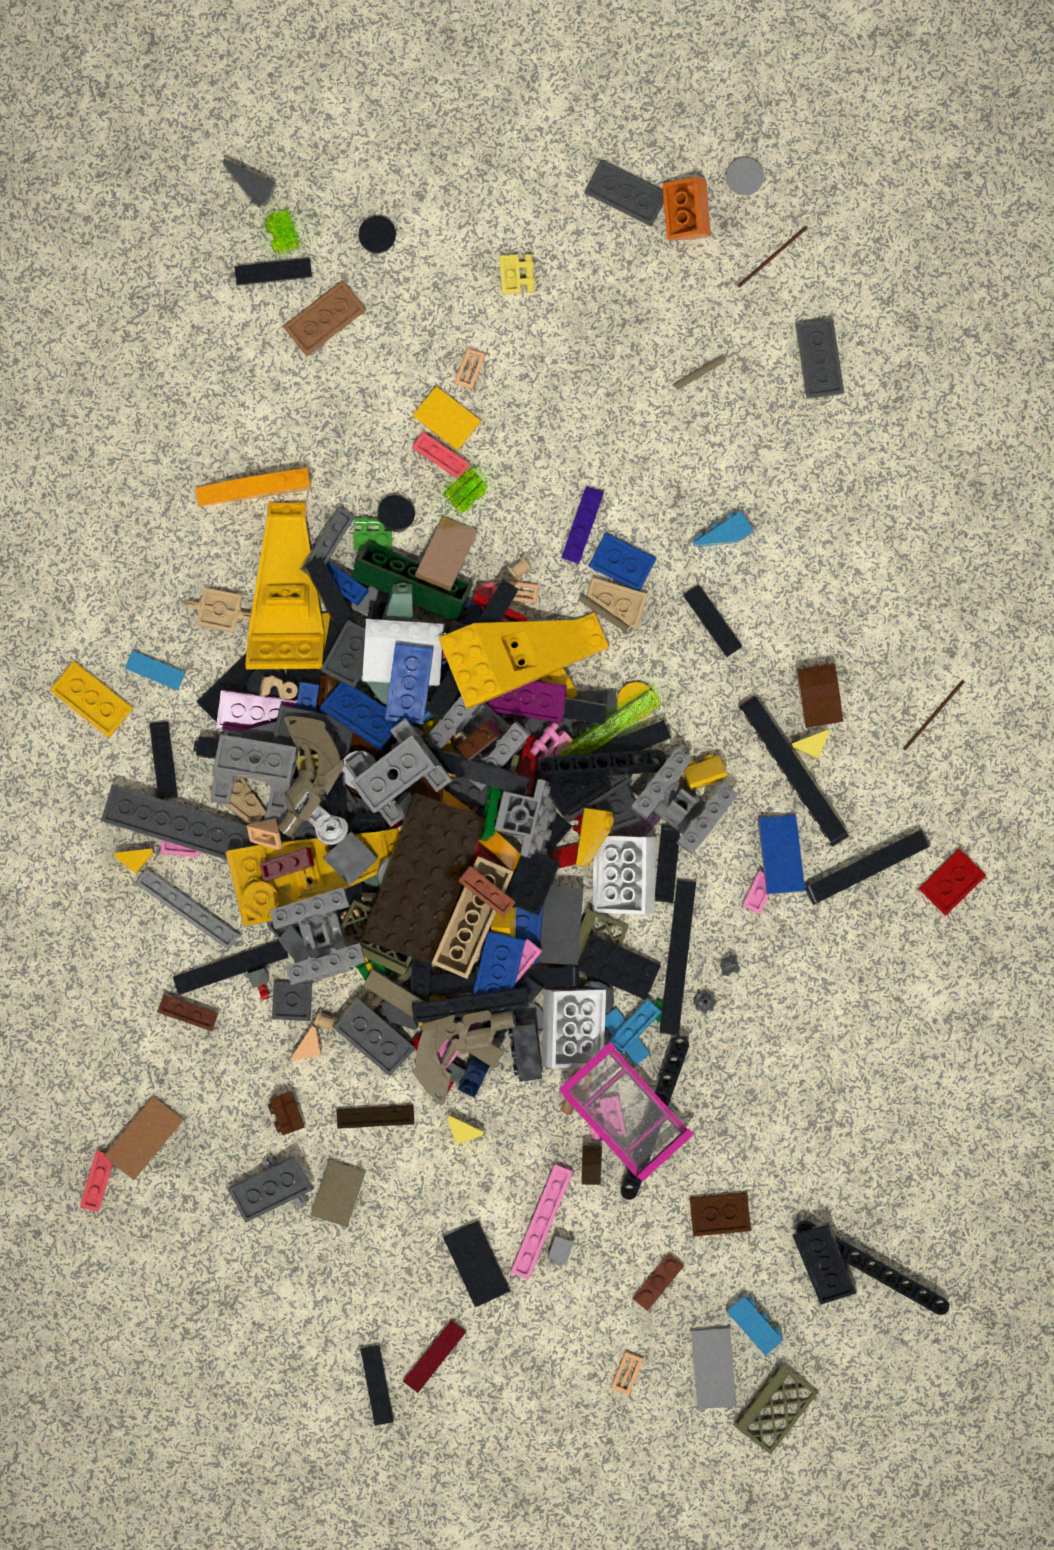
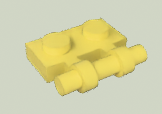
(510, 274)

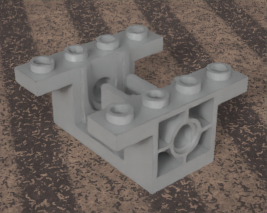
(467, 721)
(410, 759)
(253, 761)
(666, 792)
(528, 818)
(315, 917)

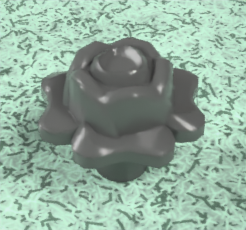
(729, 965)
(704, 1001)

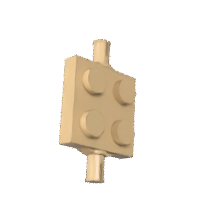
(219, 610)

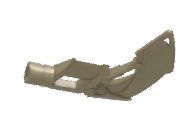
(310, 735)
(429, 1068)

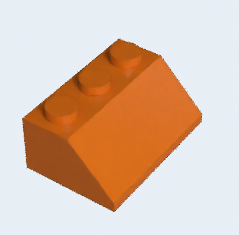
(686, 209)

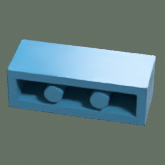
(755, 1324)

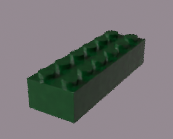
(384, 567)

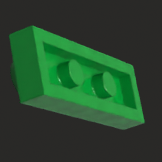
(490, 813)

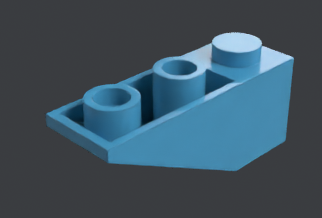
(729, 532)

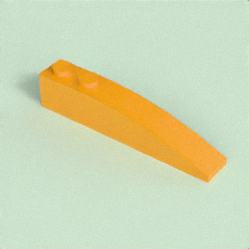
(254, 487)
(496, 846)

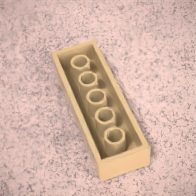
(470, 922)

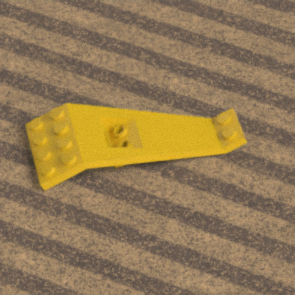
(285, 609)
(489, 666)
(293, 888)

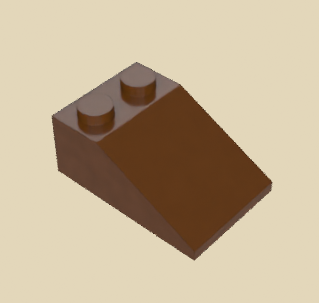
(819, 695)

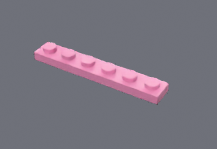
(541, 1222)

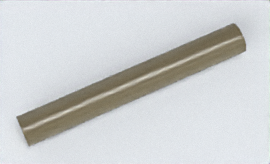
(699, 372)
(604, 613)

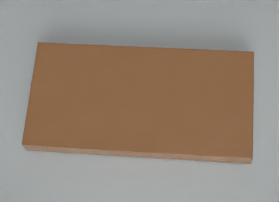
(324, 318)
(446, 553)
(143, 1138)

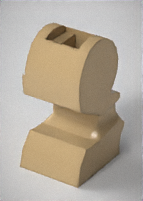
(285, 689)

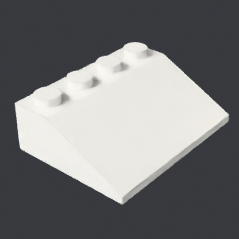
(380, 646)
(625, 875)
(572, 1026)

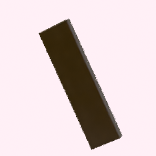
(375, 1116)

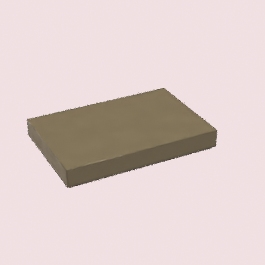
(338, 1193)

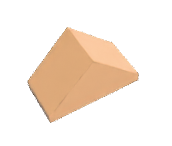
(265, 833)
(308, 1047)

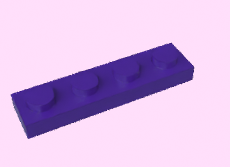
(582, 525)

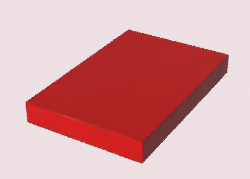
(952, 882)

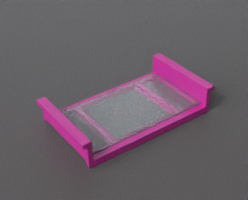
(625, 1112)

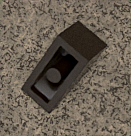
(591, 1165)

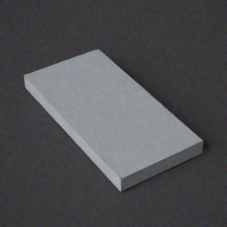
(713, 1368)

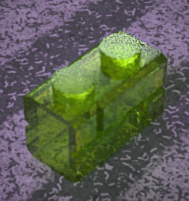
(282, 232)
(465, 491)

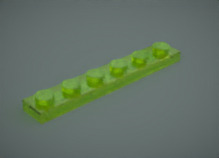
(614, 725)

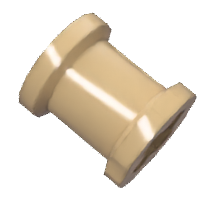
(519, 569)
(325, 1021)

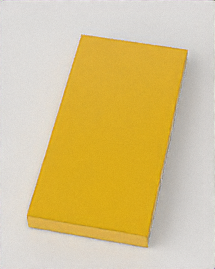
(91, 699)

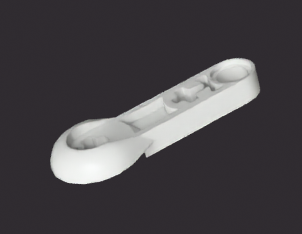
(324, 822)

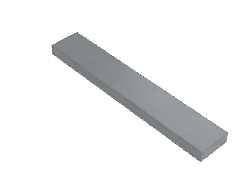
(187, 909)

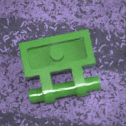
(381, 537)

